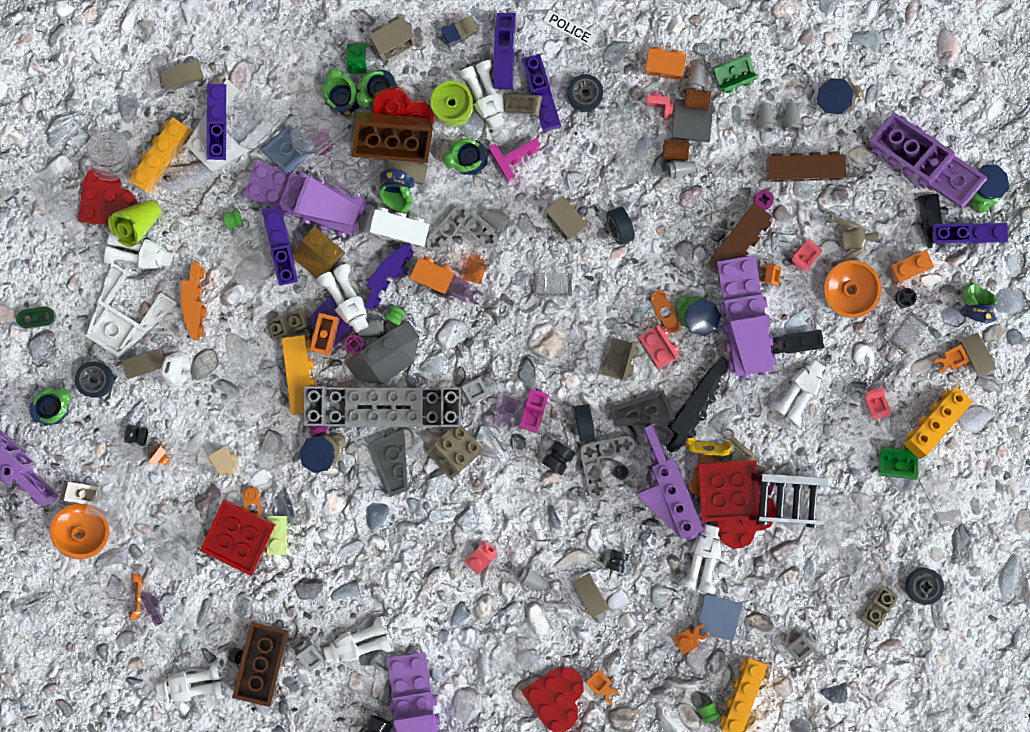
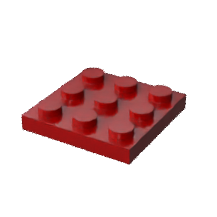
(728, 490)
(237, 537)

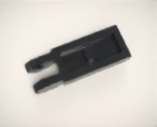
(930, 214)
(800, 342)

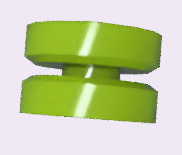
(449, 93)

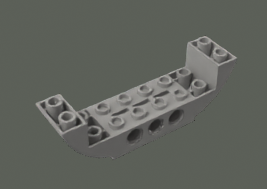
(382, 407)

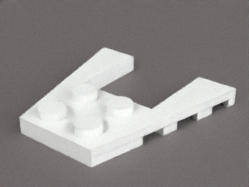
(197, 141)
(114, 329)

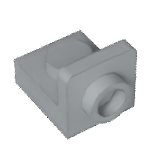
(473, 392)
(803, 645)
(308, 654)

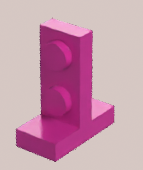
(514, 157)

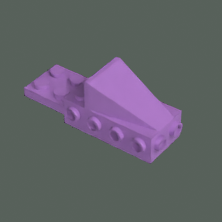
(925, 160)
(305, 199)
(745, 318)
(17, 468)
(662, 497)
(412, 694)

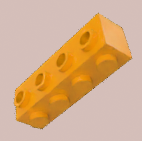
(160, 155)
(298, 370)
(937, 422)
(743, 696)

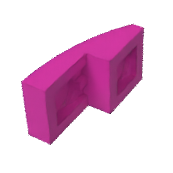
(533, 411)

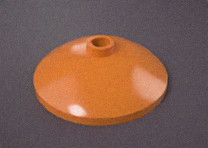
(865, 286)
(73, 521)

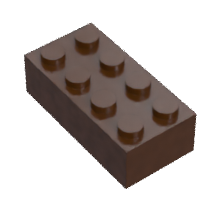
(390, 137)
(261, 663)

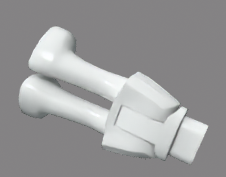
(488, 107)
(150, 255)
(351, 310)
(172, 368)
(808, 381)
(705, 546)
(346, 648)
(179, 685)

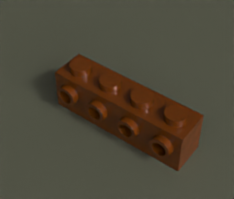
(806, 168)
(742, 236)

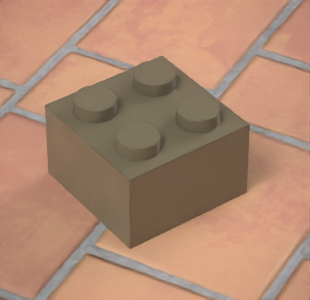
(392, 38)
(566, 218)

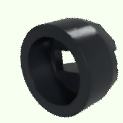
(616, 473)
(235, 655)

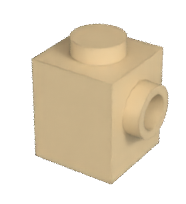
(225, 461)

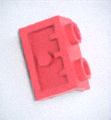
(659, 346)

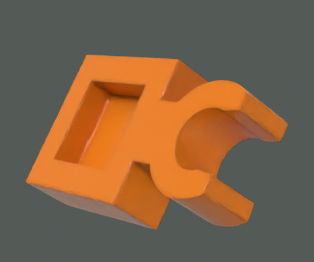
(953, 358)
(688, 639)
(600, 684)

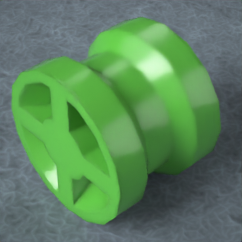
(233, 219)
(394, 314)
(709, 712)

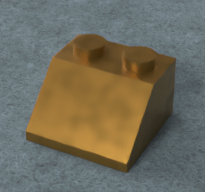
(317, 253)

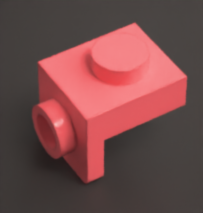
(658, 100)
(806, 255)
(877, 403)
(481, 557)

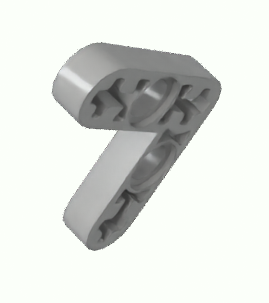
(464, 223)
(594, 461)

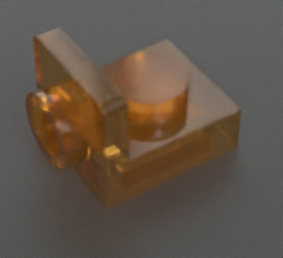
(475, 269)

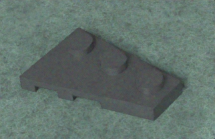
(643, 411)
(391, 461)

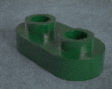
(37, 317)

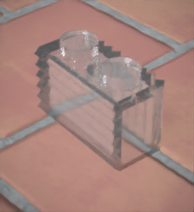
(552, 286)
(906, 332)

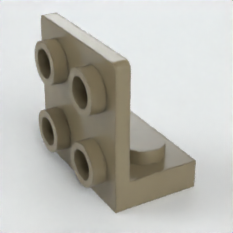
(619, 359)
(454, 451)

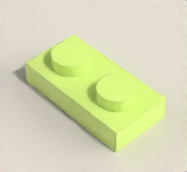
(278, 541)

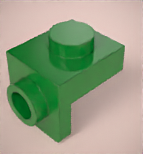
(356, 58)

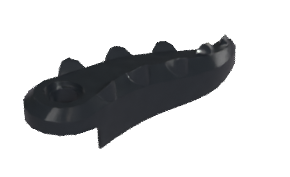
(696, 405)

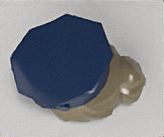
(838, 96)
(322, 451)

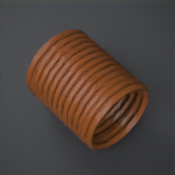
(697, 99)
(676, 149)

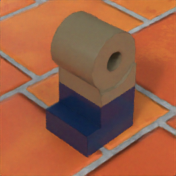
(459, 31)

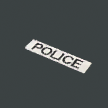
(570, 28)

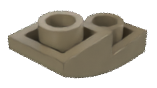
(180, 75)
(413, 169)
(288, 324)
(978, 354)
(143, 363)
(591, 595)
(879, 607)

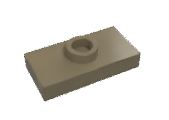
(522, 104)

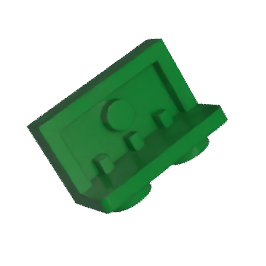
(734, 73)
(897, 463)

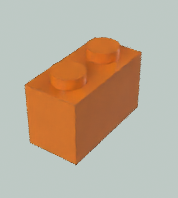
(665, 63)
(910, 267)
(432, 275)
(324, 334)

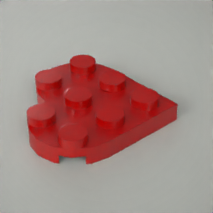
(396, 102)
(102, 199)
(742, 532)
(555, 698)

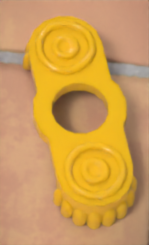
(718, 449)

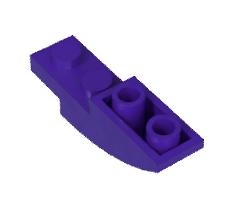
(504, 51)
(540, 86)
(216, 122)
(969, 233)
(280, 245)
(391, 268)

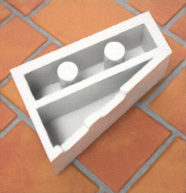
(395, 227)

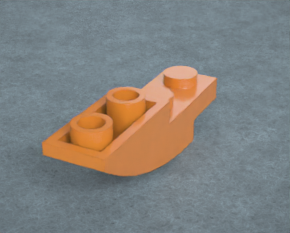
(192, 309)

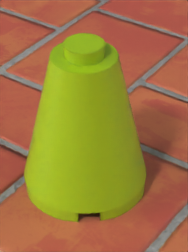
(134, 222)

